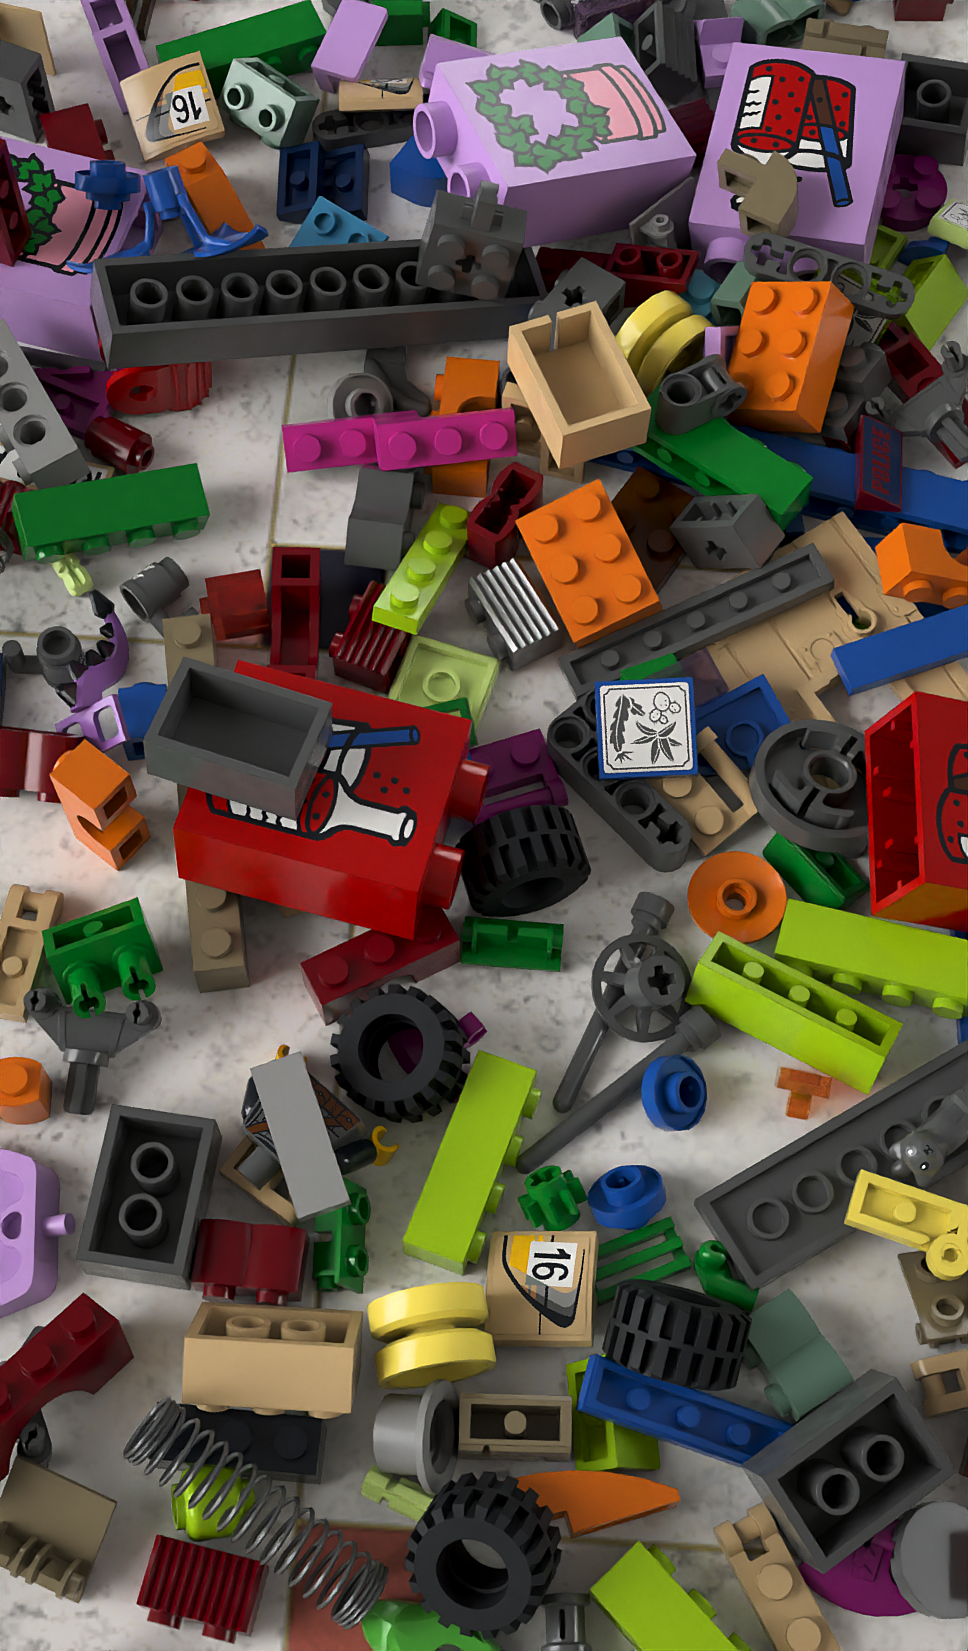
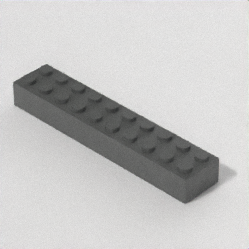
(290, 303)

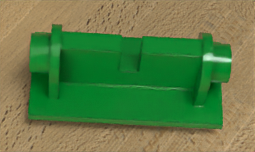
(512, 944)
(344, 1258)

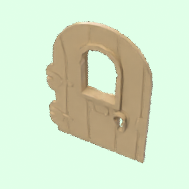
(797, 643)

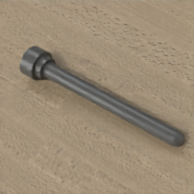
(649, 916)
(693, 1032)

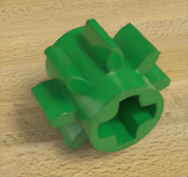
(552, 1198)

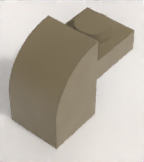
(767, 191)

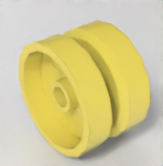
(662, 339)
(431, 1335)

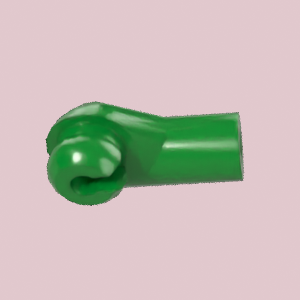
(717, 1278)

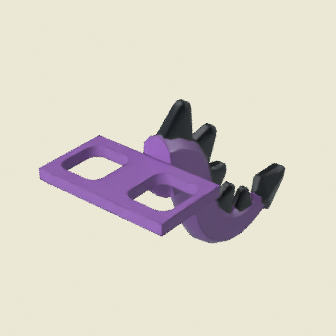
(95, 677)

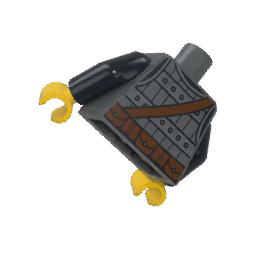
(341, 1123)

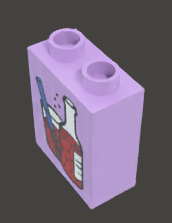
(834, 125)

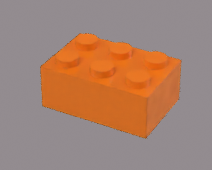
(789, 354)
(589, 564)

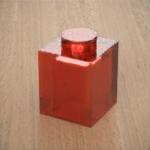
(236, 605)

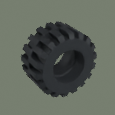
(523, 861)
(367, 1032)
(677, 1335)
(462, 1587)

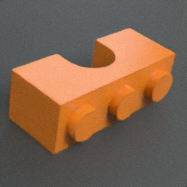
(463, 388)
(920, 568)
(97, 803)

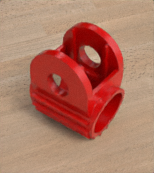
(161, 387)

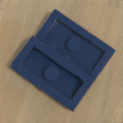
(311, 172)

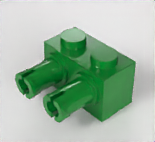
(102, 954)

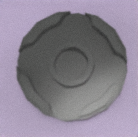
(933, 1559)

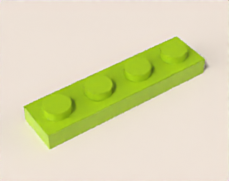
(424, 570)

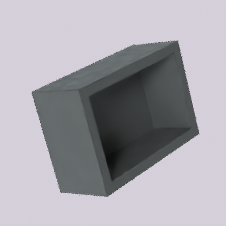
(238, 738)

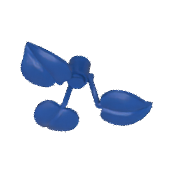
(171, 200)

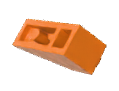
(211, 191)

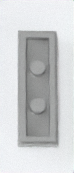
(300, 1136)

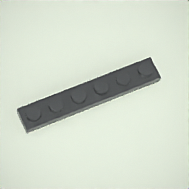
(701, 619)

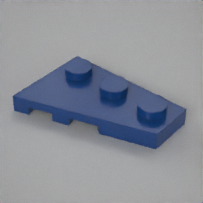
(741, 722)

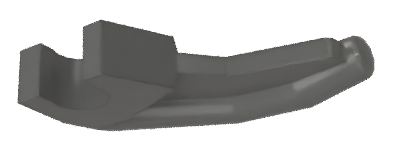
(390, 368)

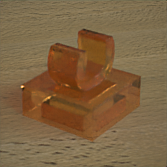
(801, 1087)

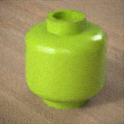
(192, 1520)

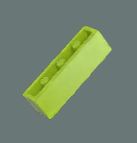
(876, 958)
(793, 1012)
(471, 1162)
(655, 1609)

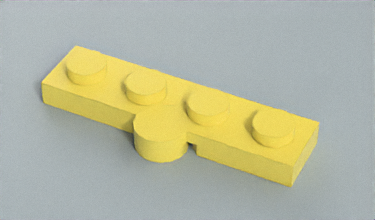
(913, 1219)

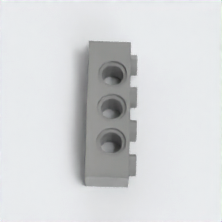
(31, 417)

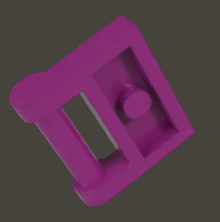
(516, 764)

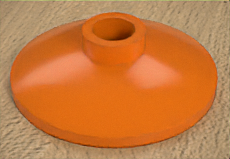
(741, 878)

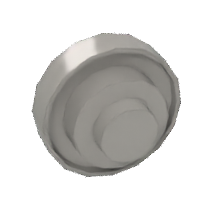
(358, 396)

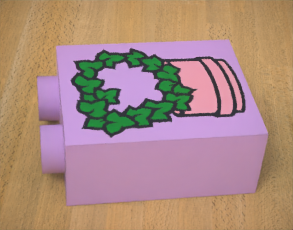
(561, 132)
(40, 294)

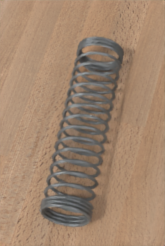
(344, 1613)

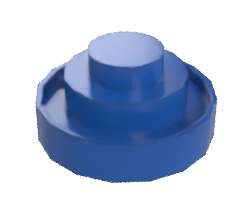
(107, 183)
(674, 1093)
(627, 1197)

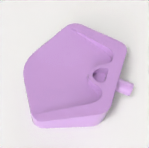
(28, 1231)

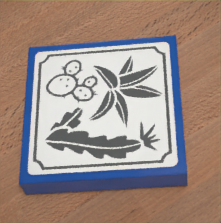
(646, 729)

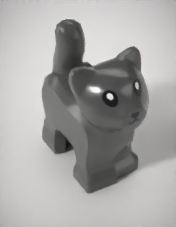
(937, 1137)

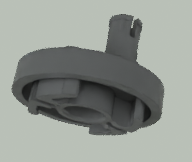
(800, 806)

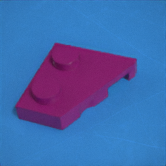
(77, 395)

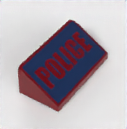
(878, 466)

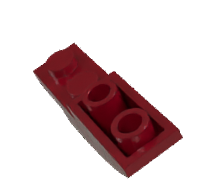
(644, 268)
(912, 371)

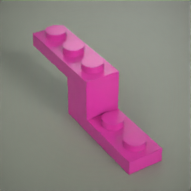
(400, 440)

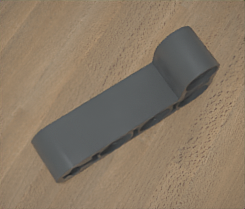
(610, 797)

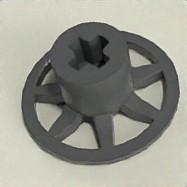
(647, 985)

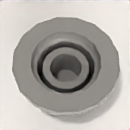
(419, 1435)

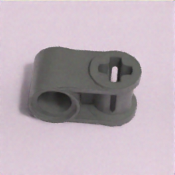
(697, 396)

